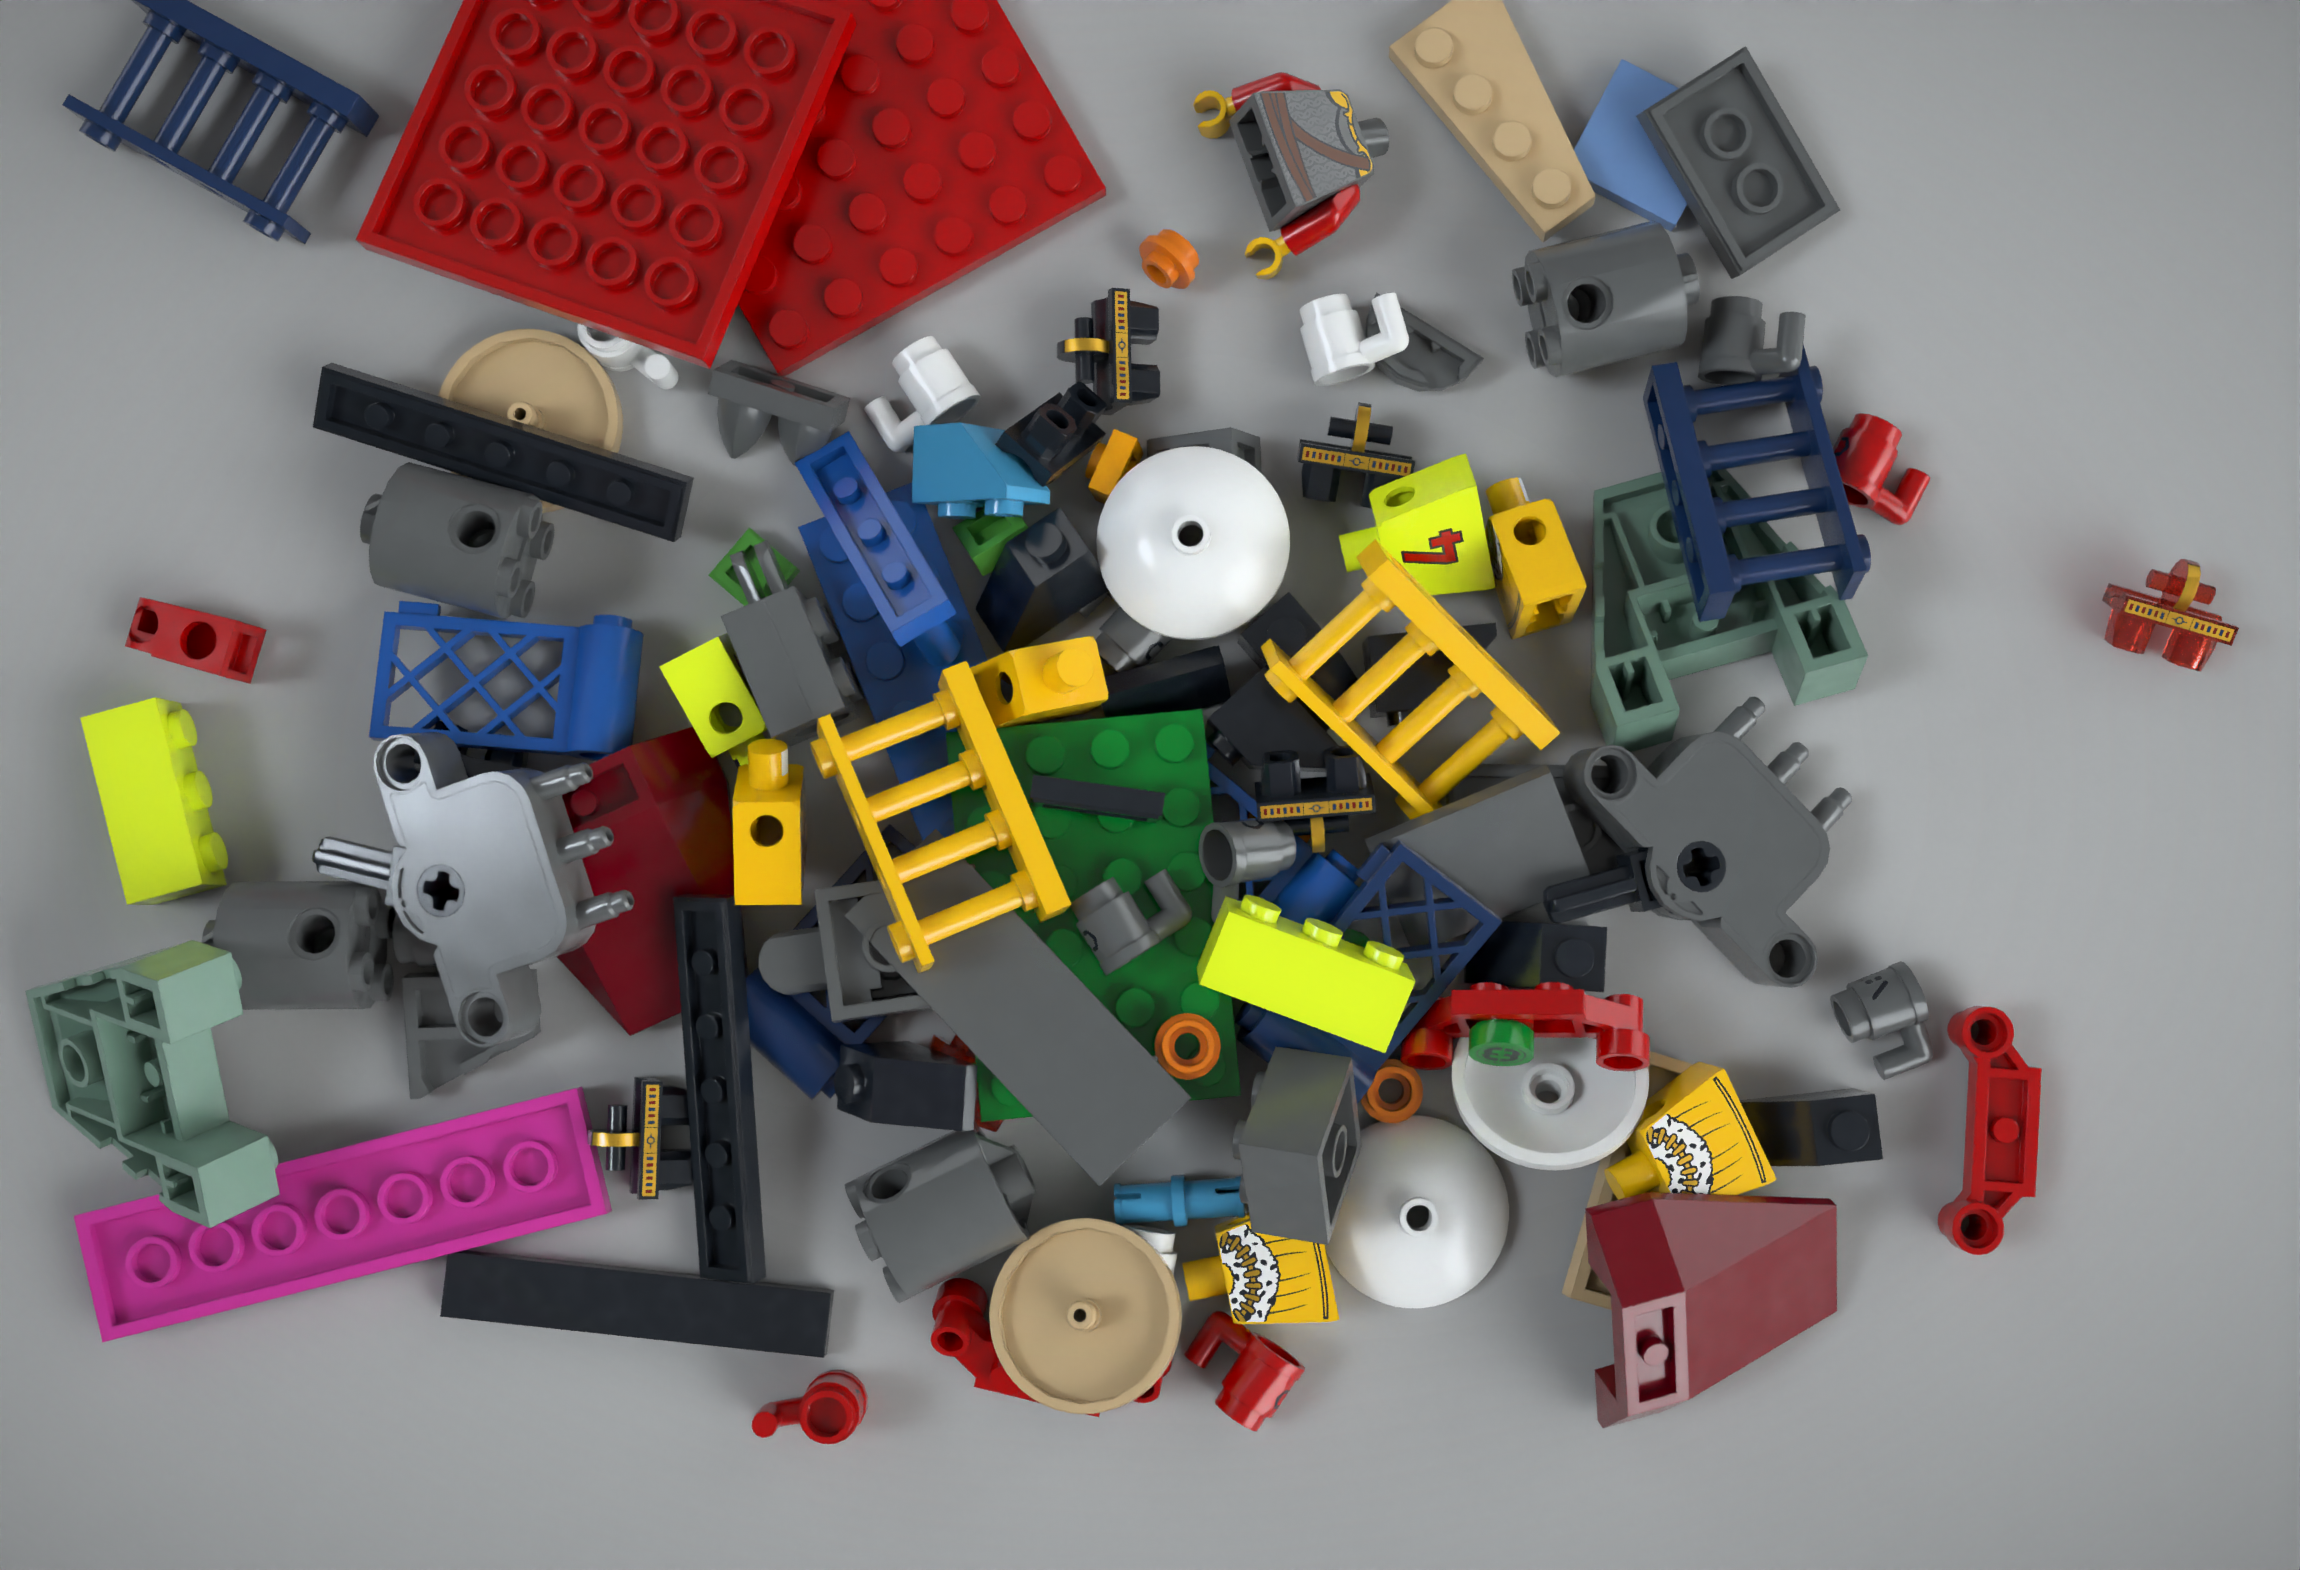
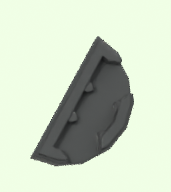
(1430, 359)

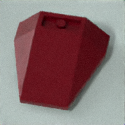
(670, 840)
(1704, 1289)

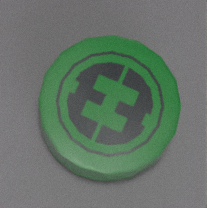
(1501, 1042)

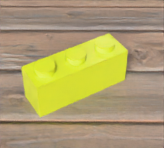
(155, 801)
(1306, 972)

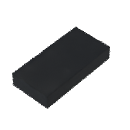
(1169, 685)
(1096, 799)

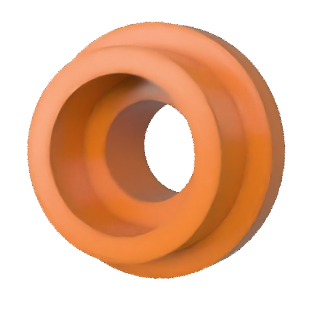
(1169, 259)
(1208, 1046)
(1408, 1101)

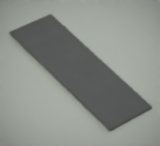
(1032, 1024)

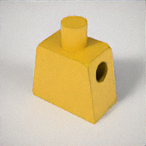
(1046, 682)

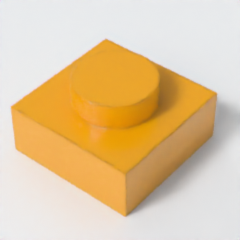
(1111, 463)

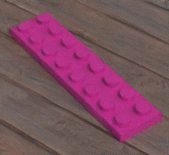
(349, 1215)

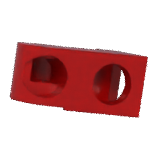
(196, 639)

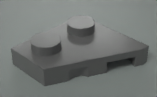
(432, 1040)

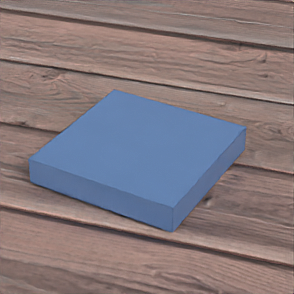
(1620, 155)

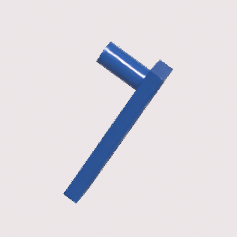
(881, 549)

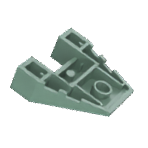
(1650, 628)
(140, 1070)

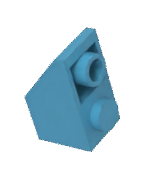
(965, 470)

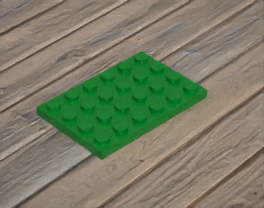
(1134, 752)

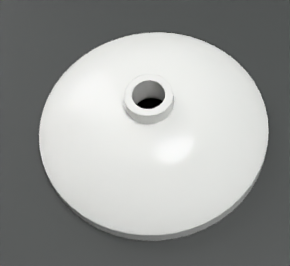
(1201, 587)
(1583, 1126)
(1467, 1205)

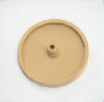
(541, 383)
(1085, 1316)

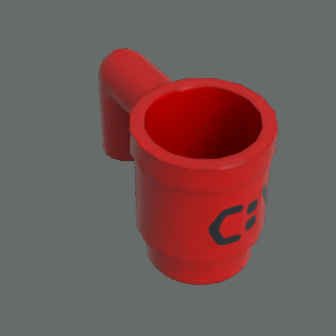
(1864, 461)
(1257, 1377)
(826, 1412)

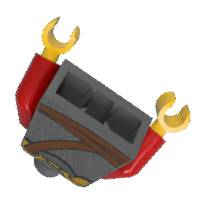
(1300, 154)

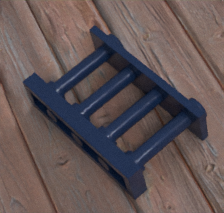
(275, 80)
(1704, 519)

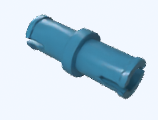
(1178, 1200)

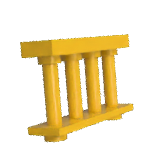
(1430, 629)
(1006, 826)

